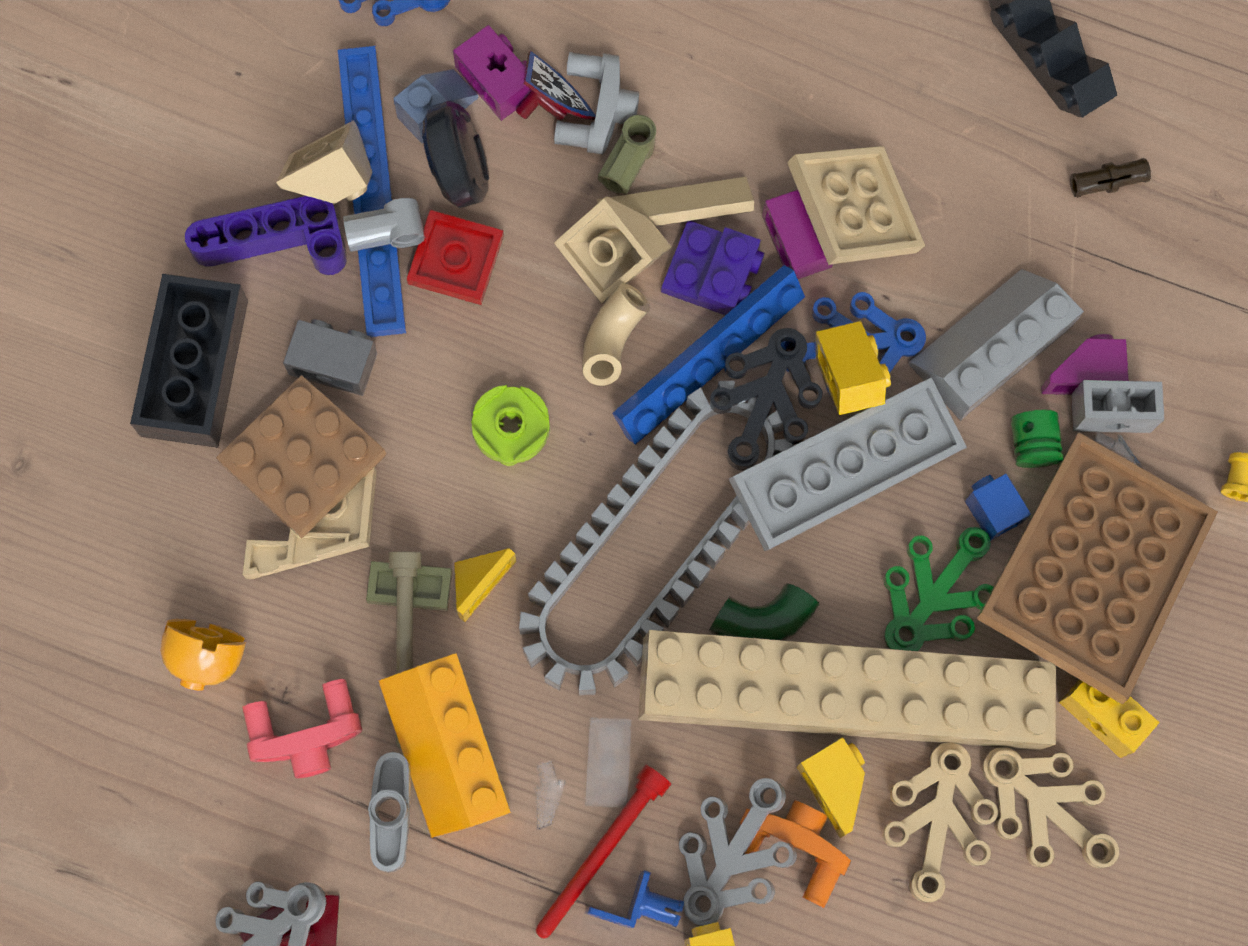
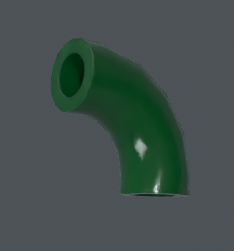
(772, 621)

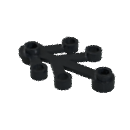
(768, 390)

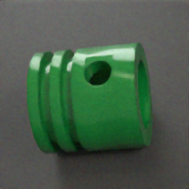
(1036, 438)

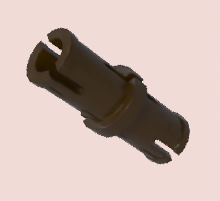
(1110, 177)

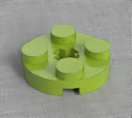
(511, 402)

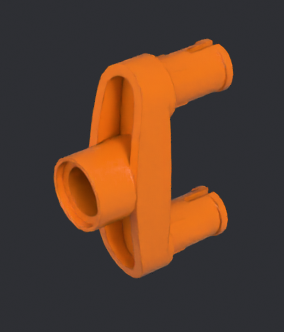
(802, 830)

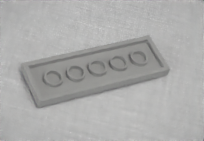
(847, 464)

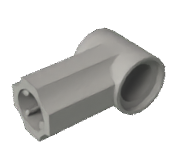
(395, 224)

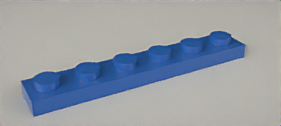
(708, 354)

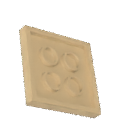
(855, 204)

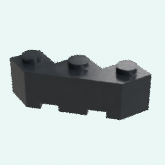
(1054, 54)

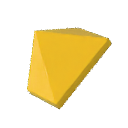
(478, 577)

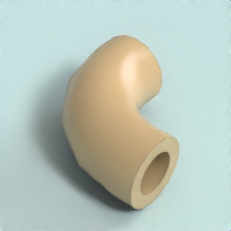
(610, 332)

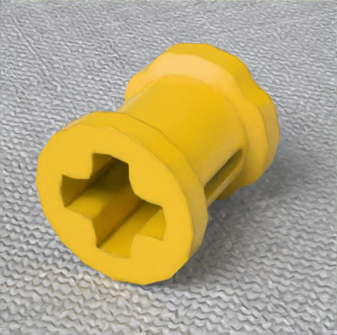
(1237, 480)

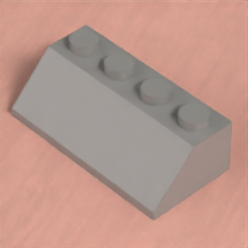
(996, 340)

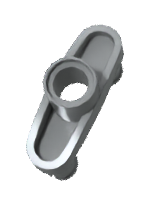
(613, 106)
(390, 839)

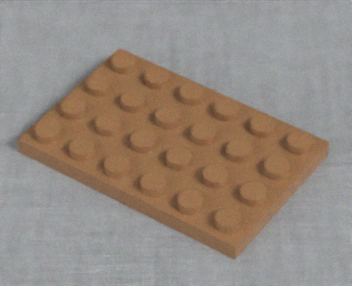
(1098, 568)

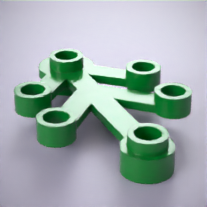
(934, 596)

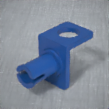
(645, 904)

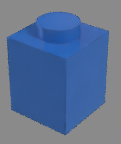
(996, 505)

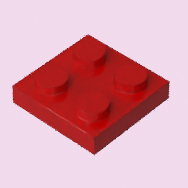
(455, 257)

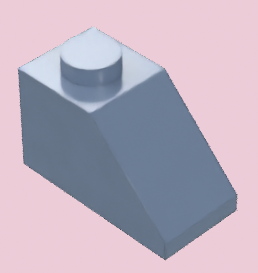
(427, 91)

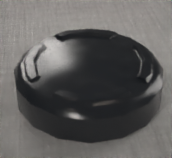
(455, 154)

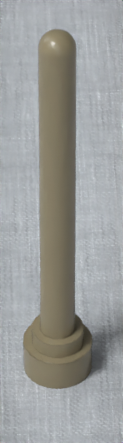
(404, 568)

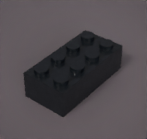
(189, 361)

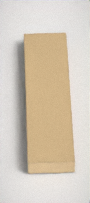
(691, 201)

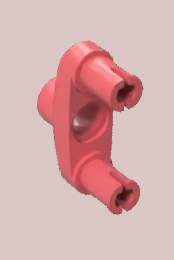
(306, 747)

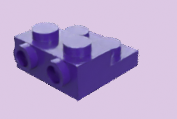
(712, 267)

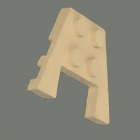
(338, 532)

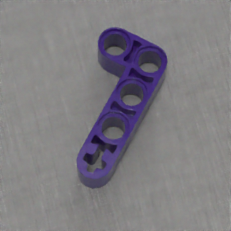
(265, 239)

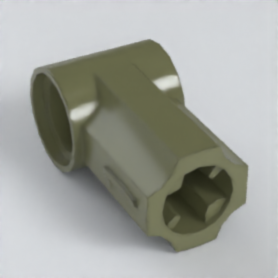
(628, 156)

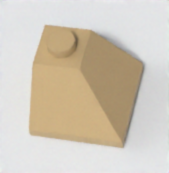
(329, 167)
(611, 246)

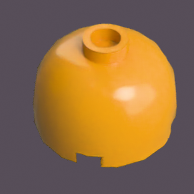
(199, 653)

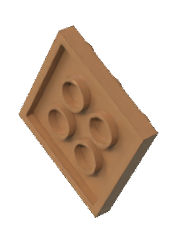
(301, 456)

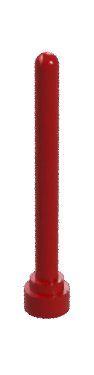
(649, 787)

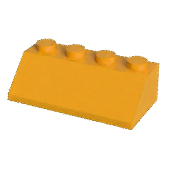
(444, 746)

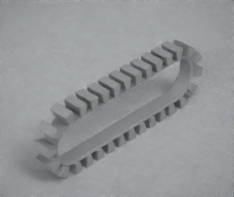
(604, 519)

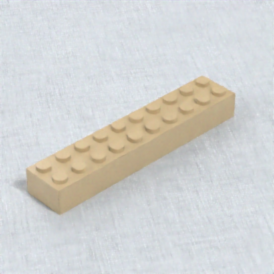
(847, 690)

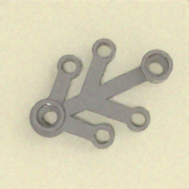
(731, 857)
(294, 916)

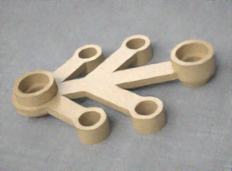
(1043, 803)
(941, 814)

